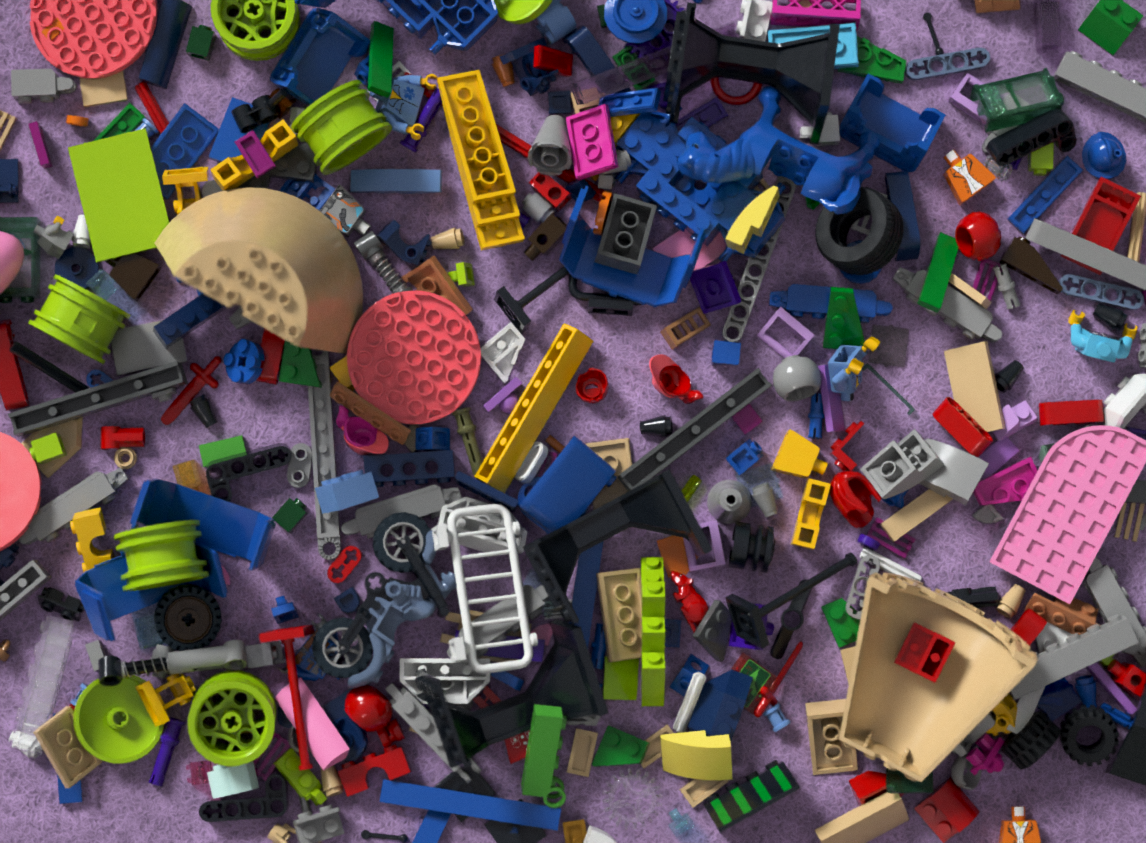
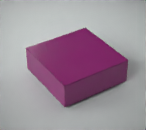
(746, 419)

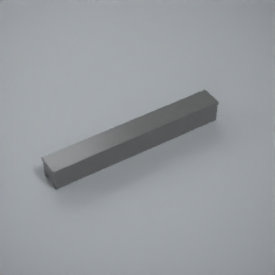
(97, 398)
(694, 430)

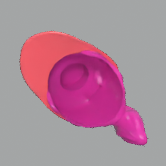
(361, 435)

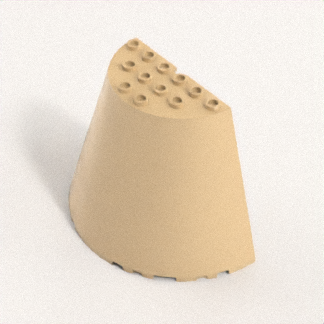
(272, 260)

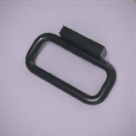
(602, 303)

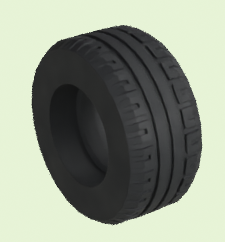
(875, 249)

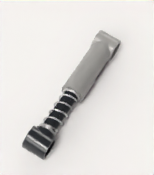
(229, 656)

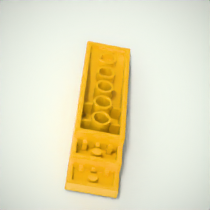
(481, 160)

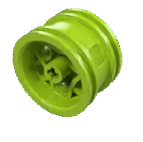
(253, 46)
(341, 127)
(79, 319)
(238, 750)

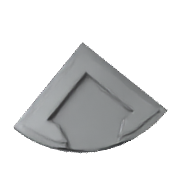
(987, 514)

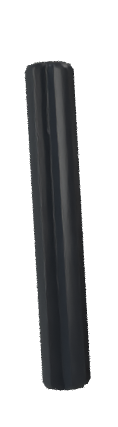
(47, 367)

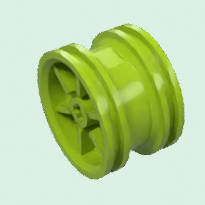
(161, 555)

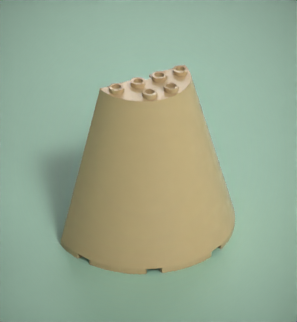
(904, 715)

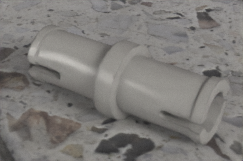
(1006, 286)

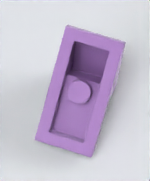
(1015, 419)

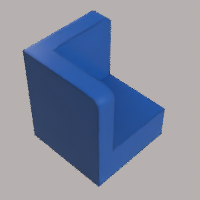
(725, 353)

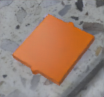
(674, 554)

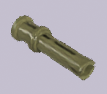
(466, 430)

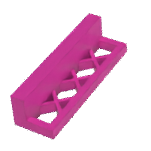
(815, 14)

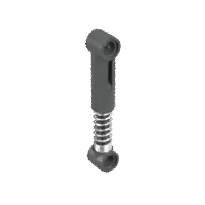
(372, 250)

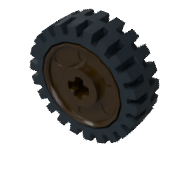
(175, 605)

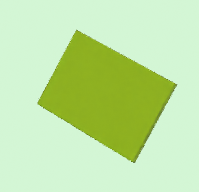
(119, 194)

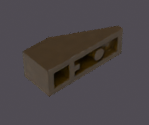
(1026, 261)

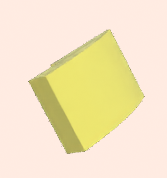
(752, 220)
(697, 756)

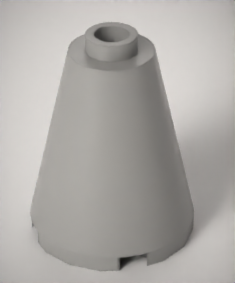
(551, 147)
(726, 512)

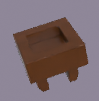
(283, 106)

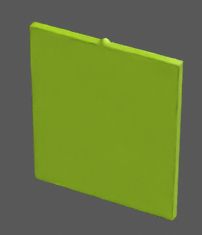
(620, 679)

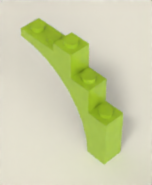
(652, 631)

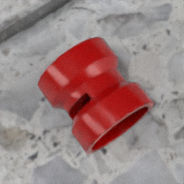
(395, 731)

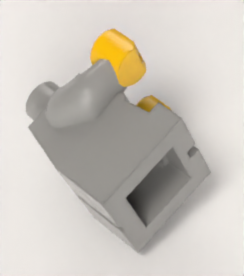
(53, 238)

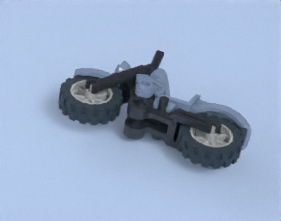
(386, 606)

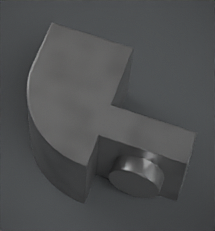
(264, 654)

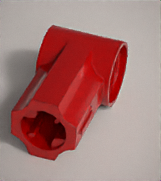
(121, 437)

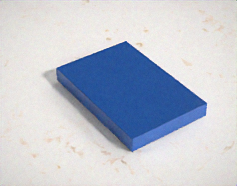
(229, 132)

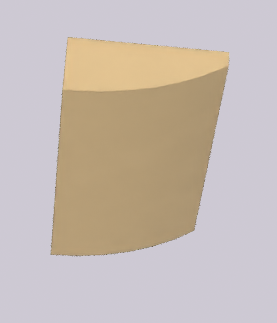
(865, 821)

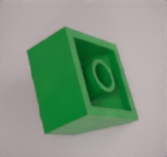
(1110, 24)

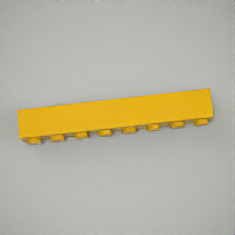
(534, 408)

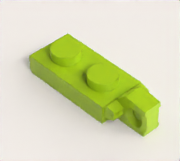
(302, 781)

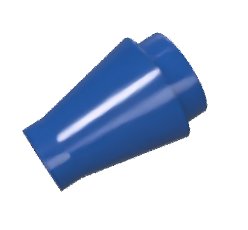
(1086, 690)

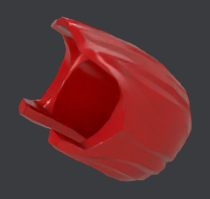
(852, 497)

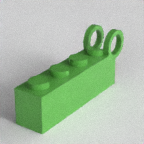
(541, 755)

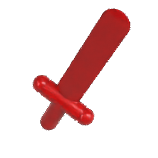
(191, 390)
(768, 694)

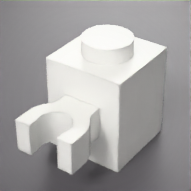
(830, 132)

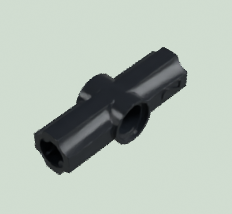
(977, 597)

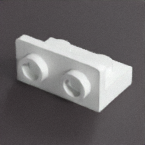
(755, 19)

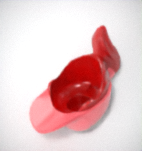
(672, 380)

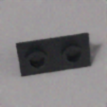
(51, 601)

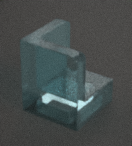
(103, 284)

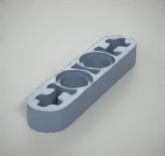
(946, 60)
(1100, 294)

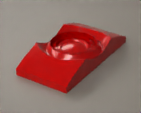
(1105, 216)

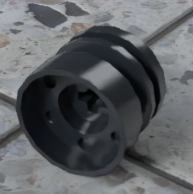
(751, 547)

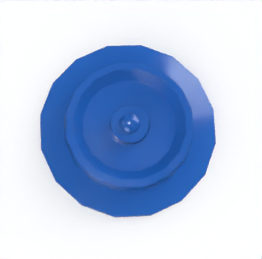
(635, 19)

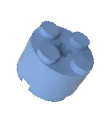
(555, 22)

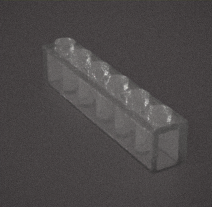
(44, 682)

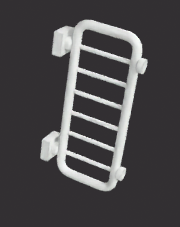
(459, 648)

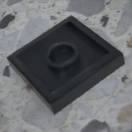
(477, 785)

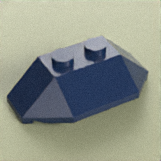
(721, 704)

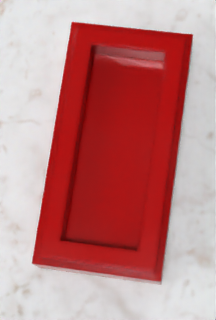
(552, 59)

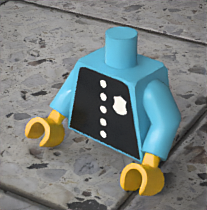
(1100, 344)

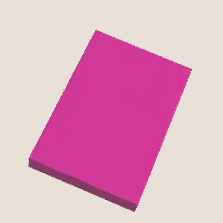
(592, 142)

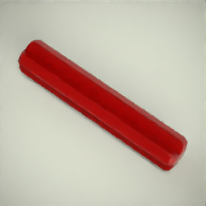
(151, 106)

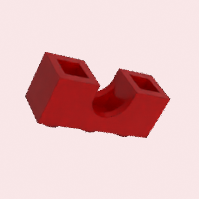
(355, 775)

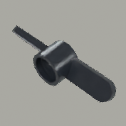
(785, 632)

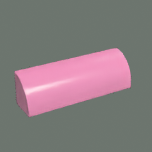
(321, 735)

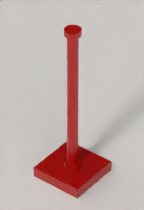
(288, 636)

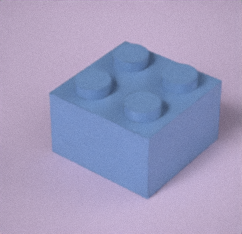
(346, 491)

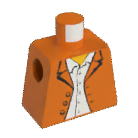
(966, 176)
(1019, 829)

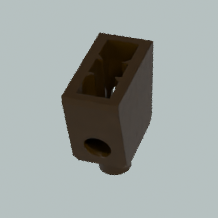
(554, 229)
(133, 274)

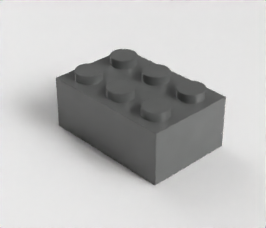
(625, 233)

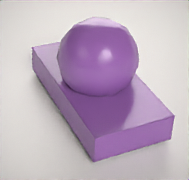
(505, 398)

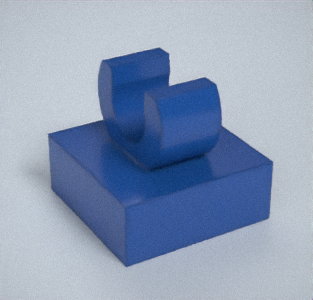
(284, 611)

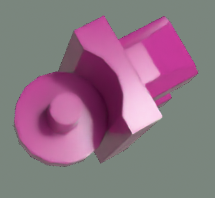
(989, 757)

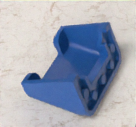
(318, 55)
(901, 131)
(568, 486)

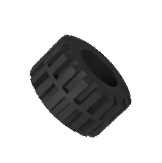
(1031, 741)
(1094, 752)

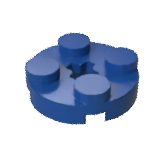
(235, 359)

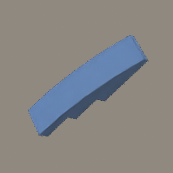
(396, 181)

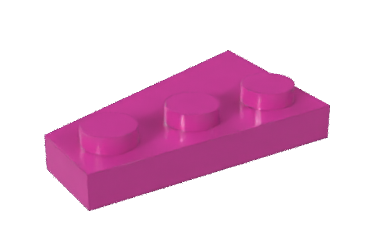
(1007, 484)

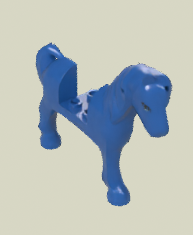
(820, 173)

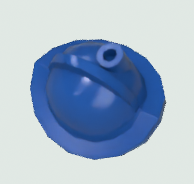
(1104, 155)

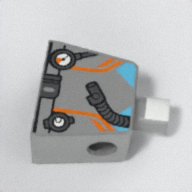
(345, 212)

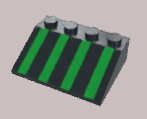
(750, 796)

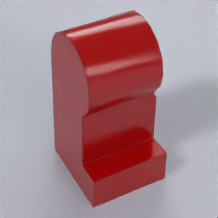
(550, 191)

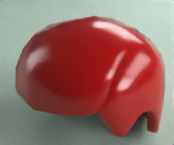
(592, 377)

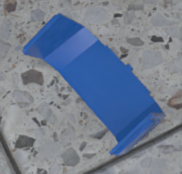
(658, 278)
(222, 523)
(104, 596)

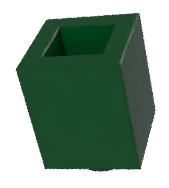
(201, 42)
(290, 514)

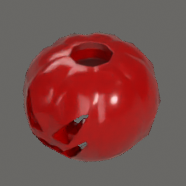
(978, 236)
(368, 708)

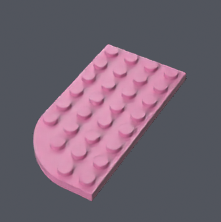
(1071, 508)

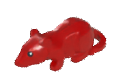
(693, 604)

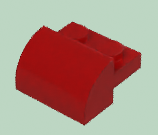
(924, 652)
(947, 810)

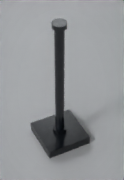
(514, 309)
(748, 616)
(514, 833)

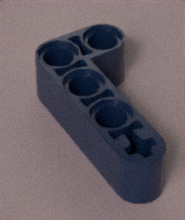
(589, 52)
(900, 194)

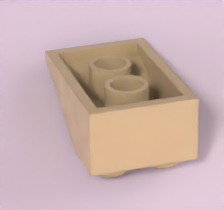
(824, 729)

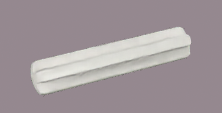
(889, 565)
(689, 702)

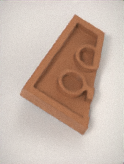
(433, 278)

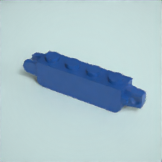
(814, 301)

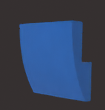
(300, 189)

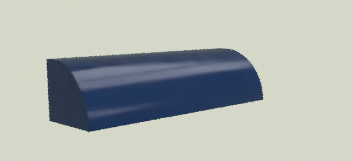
(165, 43)

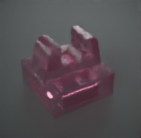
(199, 772)

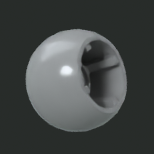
(796, 378)

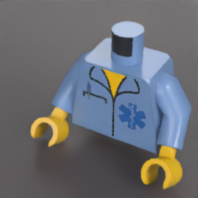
(404, 102)
(846, 367)

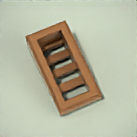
(669, 335)

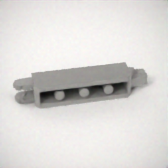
(955, 308)
(84, 496)
(419, 502)
(1112, 600)
(494, 633)
(423, 723)

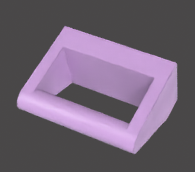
(964, 103)
(791, 323)
(716, 546)

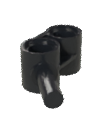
(261, 113)

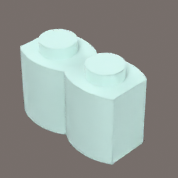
(232, 779)

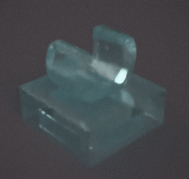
(680, 823)

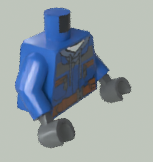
(304, 658)

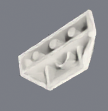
(1126, 402)
(485, 542)
(457, 679)

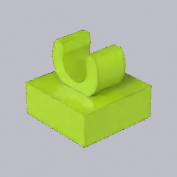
(463, 274)

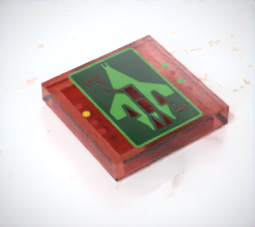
(761, 678)

